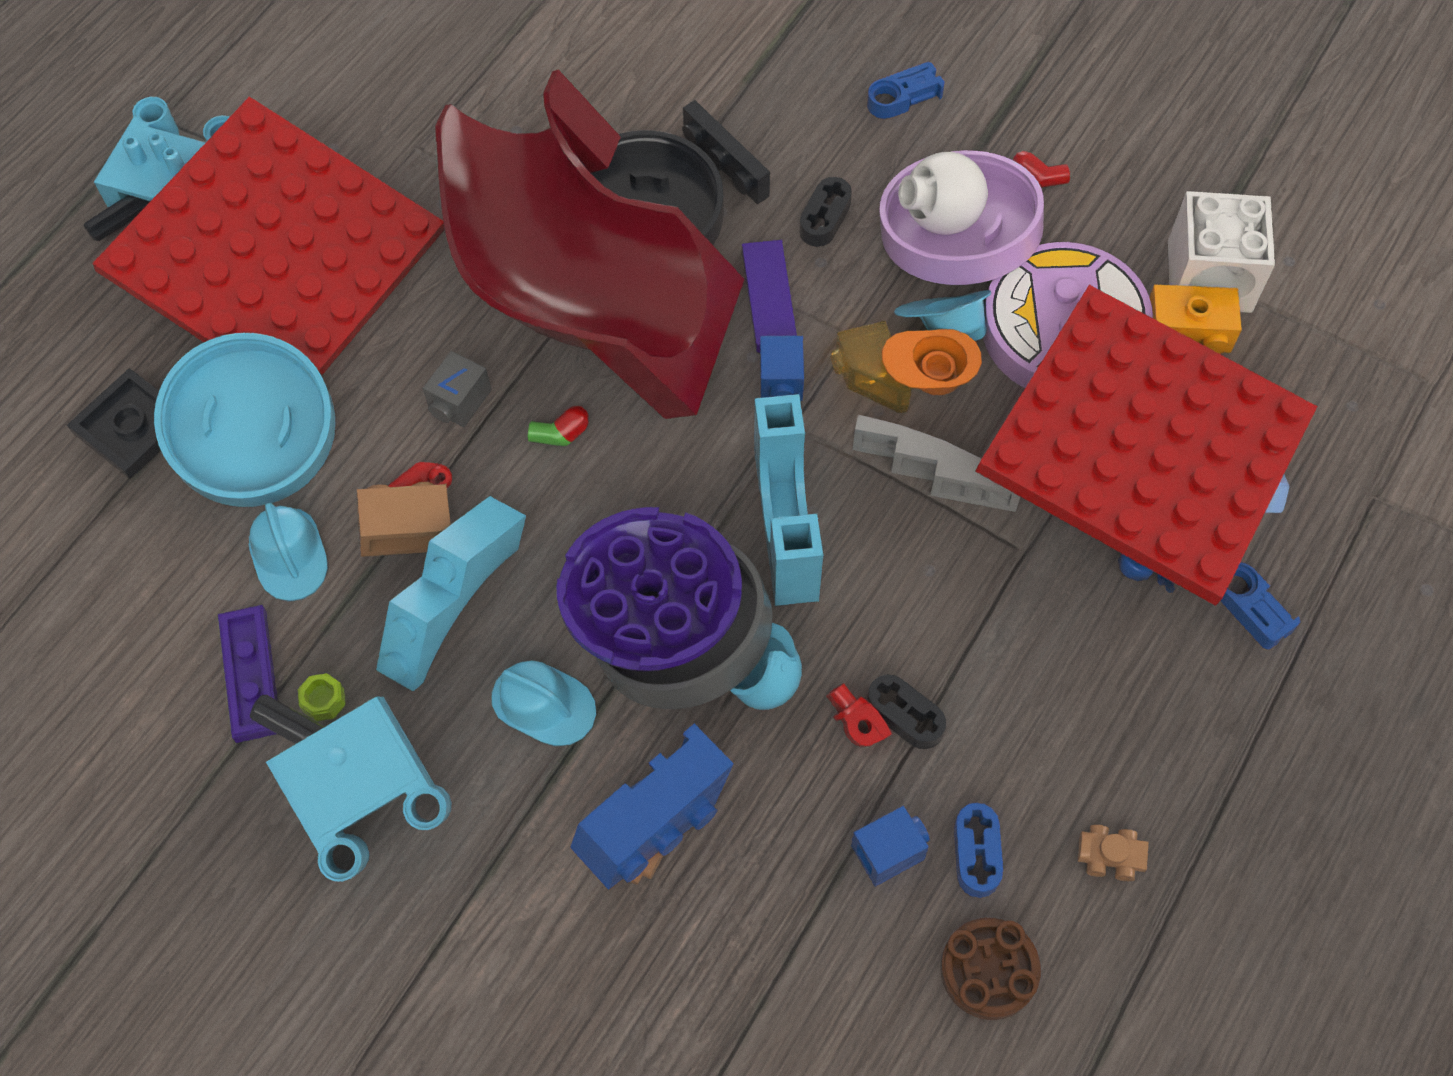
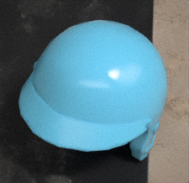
(775, 675)

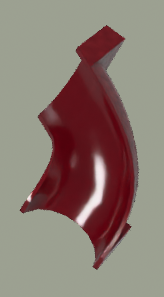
(577, 258)

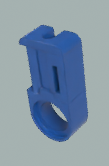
(907, 88)
(1259, 609)

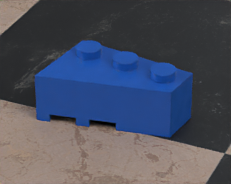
(653, 812)

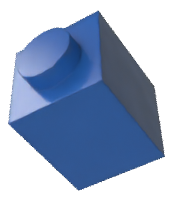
(781, 366)
(890, 845)

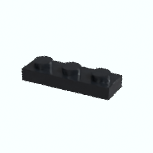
(726, 152)

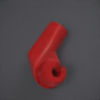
(1044, 174)

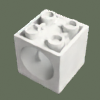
(1223, 244)

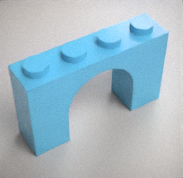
(790, 531)

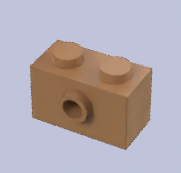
(401, 518)

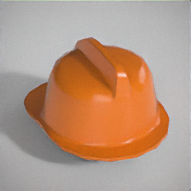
(932, 359)

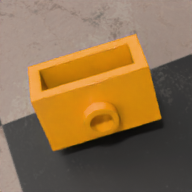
(1200, 313)

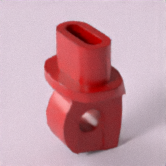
(852, 711)

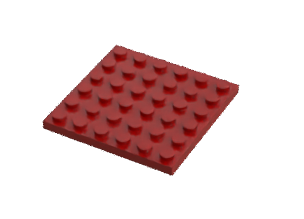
(270, 240)
(1149, 443)

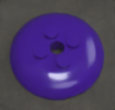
(645, 553)

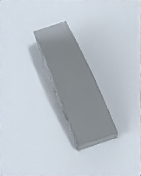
(932, 459)

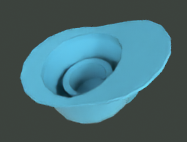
(957, 313)
(287, 552)
(544, 703)

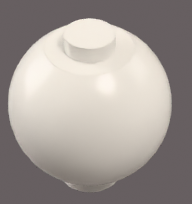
(944, 193)

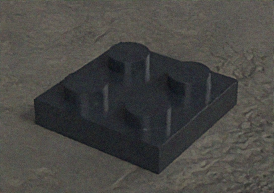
(121, 423)

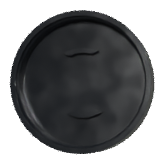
(667, 172)

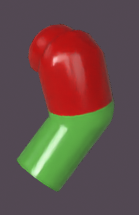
(562, 430)

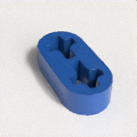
(967, 850)

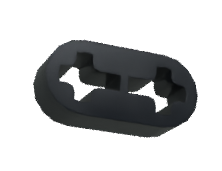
(832, 214)
(912, 703)

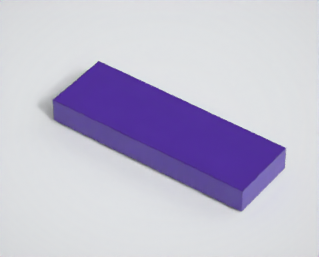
(768, 290)
(246, 668)

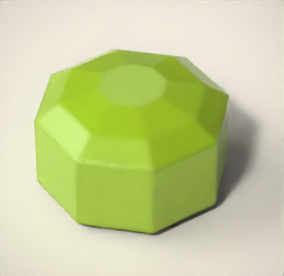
(321, 697)

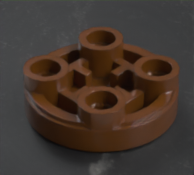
(990, 968)

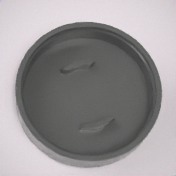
(715, 670)

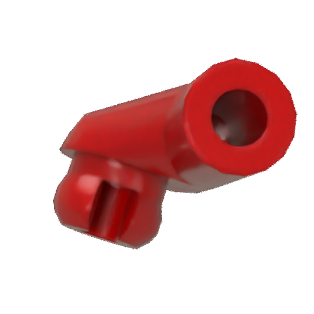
(424, 472)

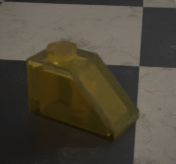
(860, 362)

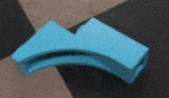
(453, 571)

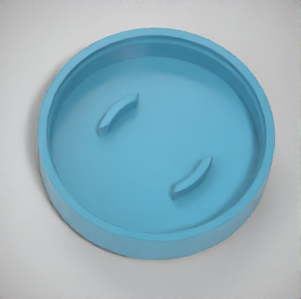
(245, 419)

